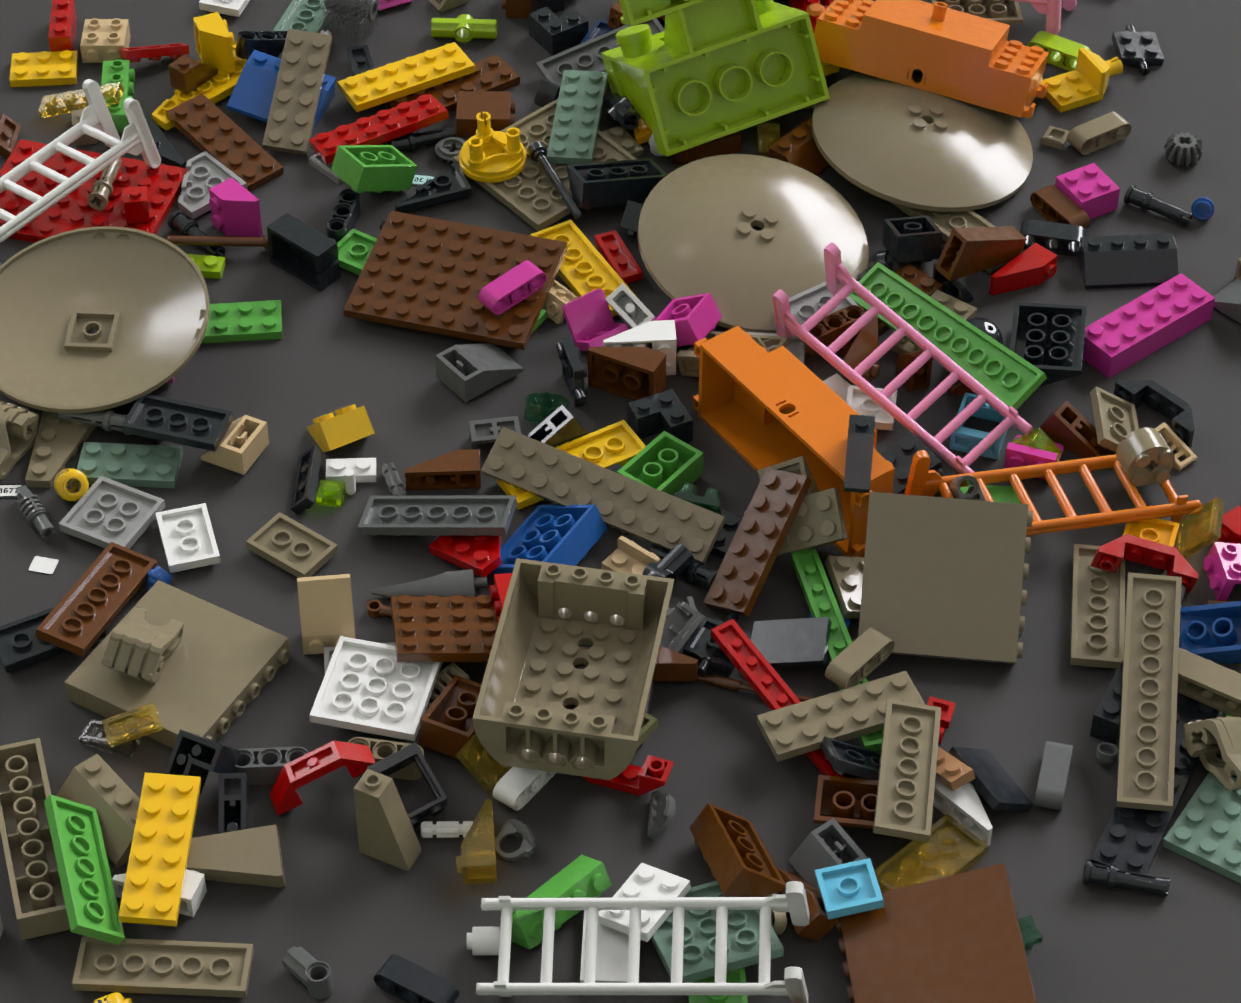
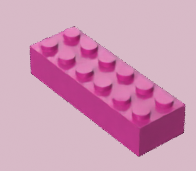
(1146, 325)

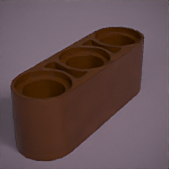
(1058, 207)
(834, 325)

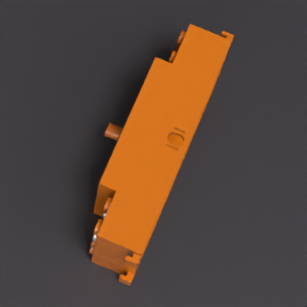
(955, 50)
(779, 411)

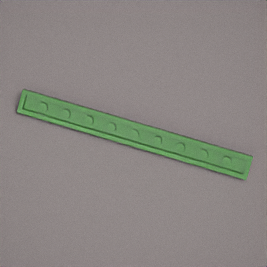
(823, 604)

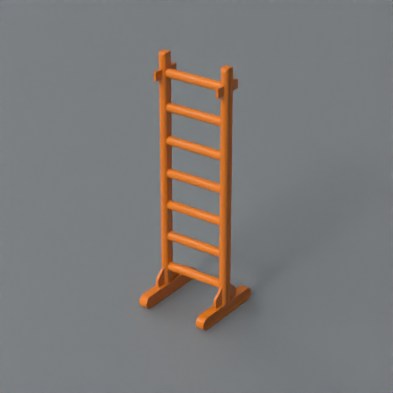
(928, 482)

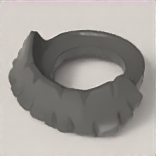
(527, 846)

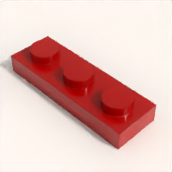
(154, 52)
(618, 256)

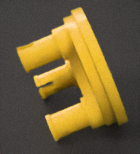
(492, 154)

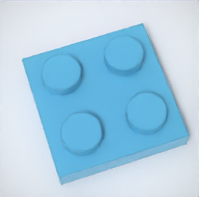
(849, 888)

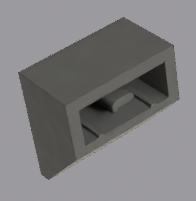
(824, 848)

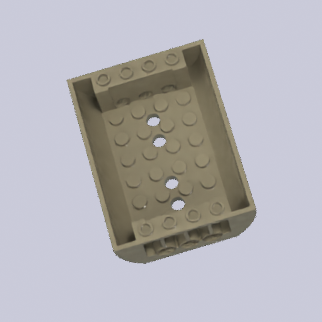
(533, 673)

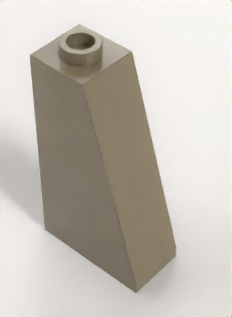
(383, 822)
(240, 857)

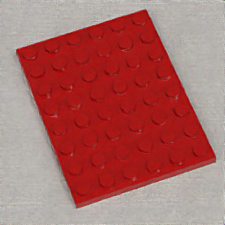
(73, 210)

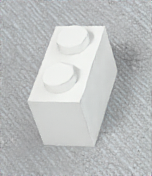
(629, 307)

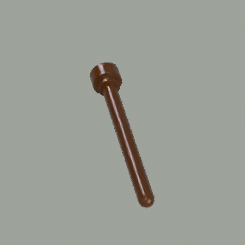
(220, 241)

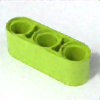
(1061, 51)

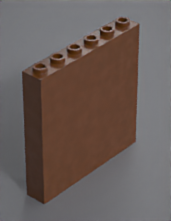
(939, 944)

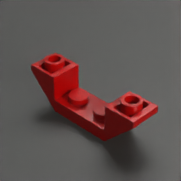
(1148, 553)
(315, 765)
(638, 779)

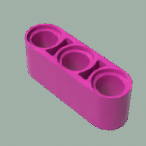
(512, 287)

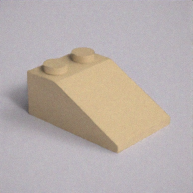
(325, 611)

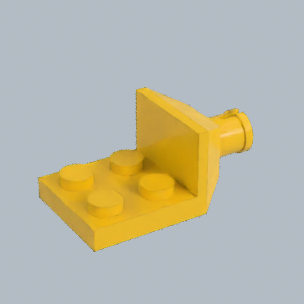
(1084, 84)

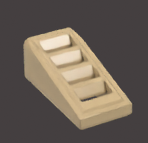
(1178, 445)

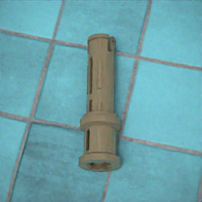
(103, 187)

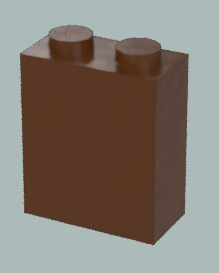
(496, 103)

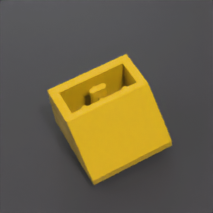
(214, 42)
(338, 430)

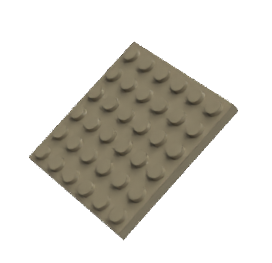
(531, 191)

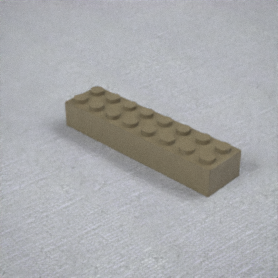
(28, 841)

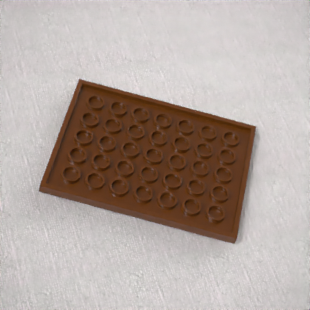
(431, 273)

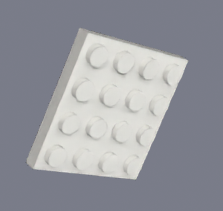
(373, 691)

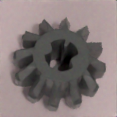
(1183, 149)

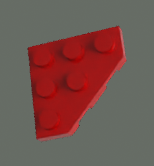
(469, 552)

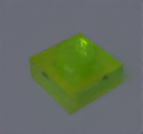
(330, 493)

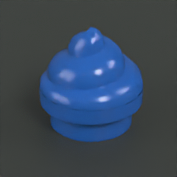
(1202, 208)
(158, 574)

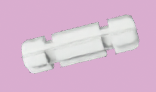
(445, 829)

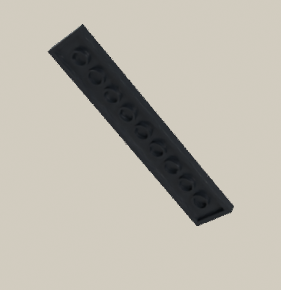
(1136, 834)

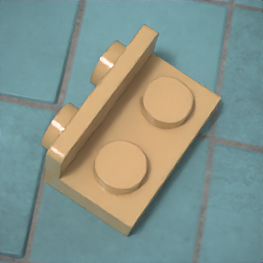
(556, 299)
(629, 558)

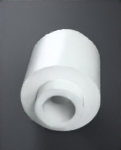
(484, 940)

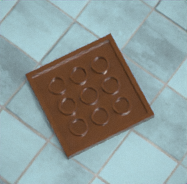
(443, 628)

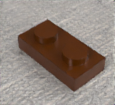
(8, 135)

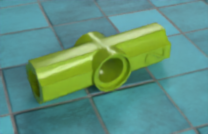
(464, 28)

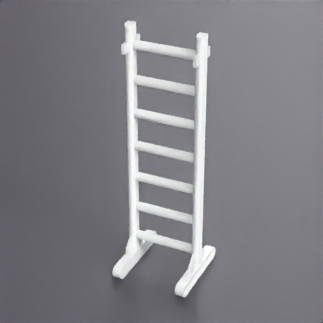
(95, 122)
(792, 986)

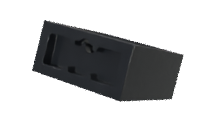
(404, 758)

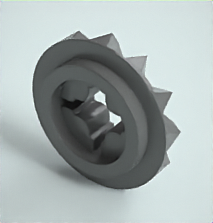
(445, 146)

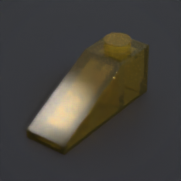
(478, 849)

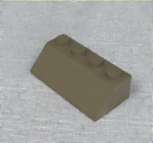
(116, 804)

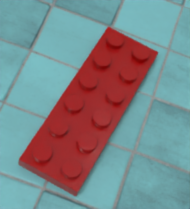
(381, 127)

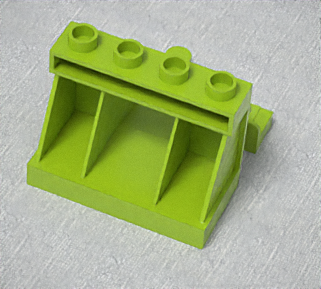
(713, 67)

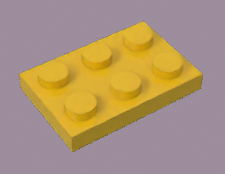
(44, 68)

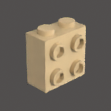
(103, 39)

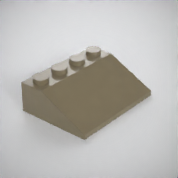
(997, 10)

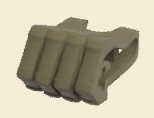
(17, 435)
(141, 648)
(1213, 738)

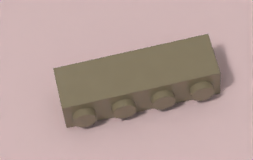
(1209, 683)

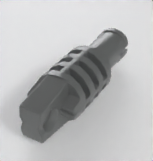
(34, 512)

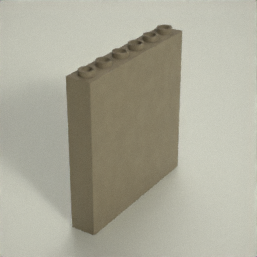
(946, 576)
(204, 681)

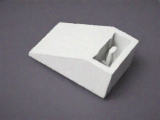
(653, 335)

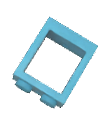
(966, 439)

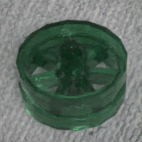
(541, 405)

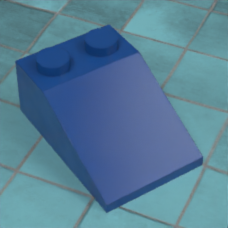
(1212, 631)

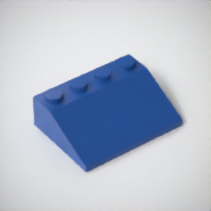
(257, 85)
(553, 536)

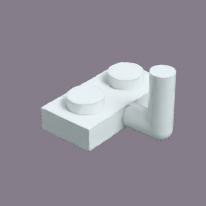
(351, 471)

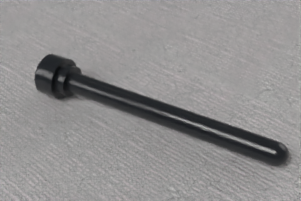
(538, 153)

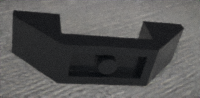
(1162, 401)

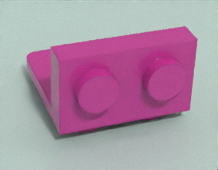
(591, 320)
(1021, 455)
(1223, 568)

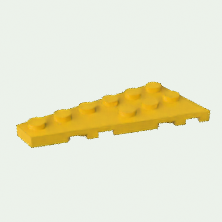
(214, 89)

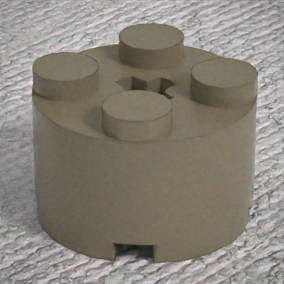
(1145, 457)

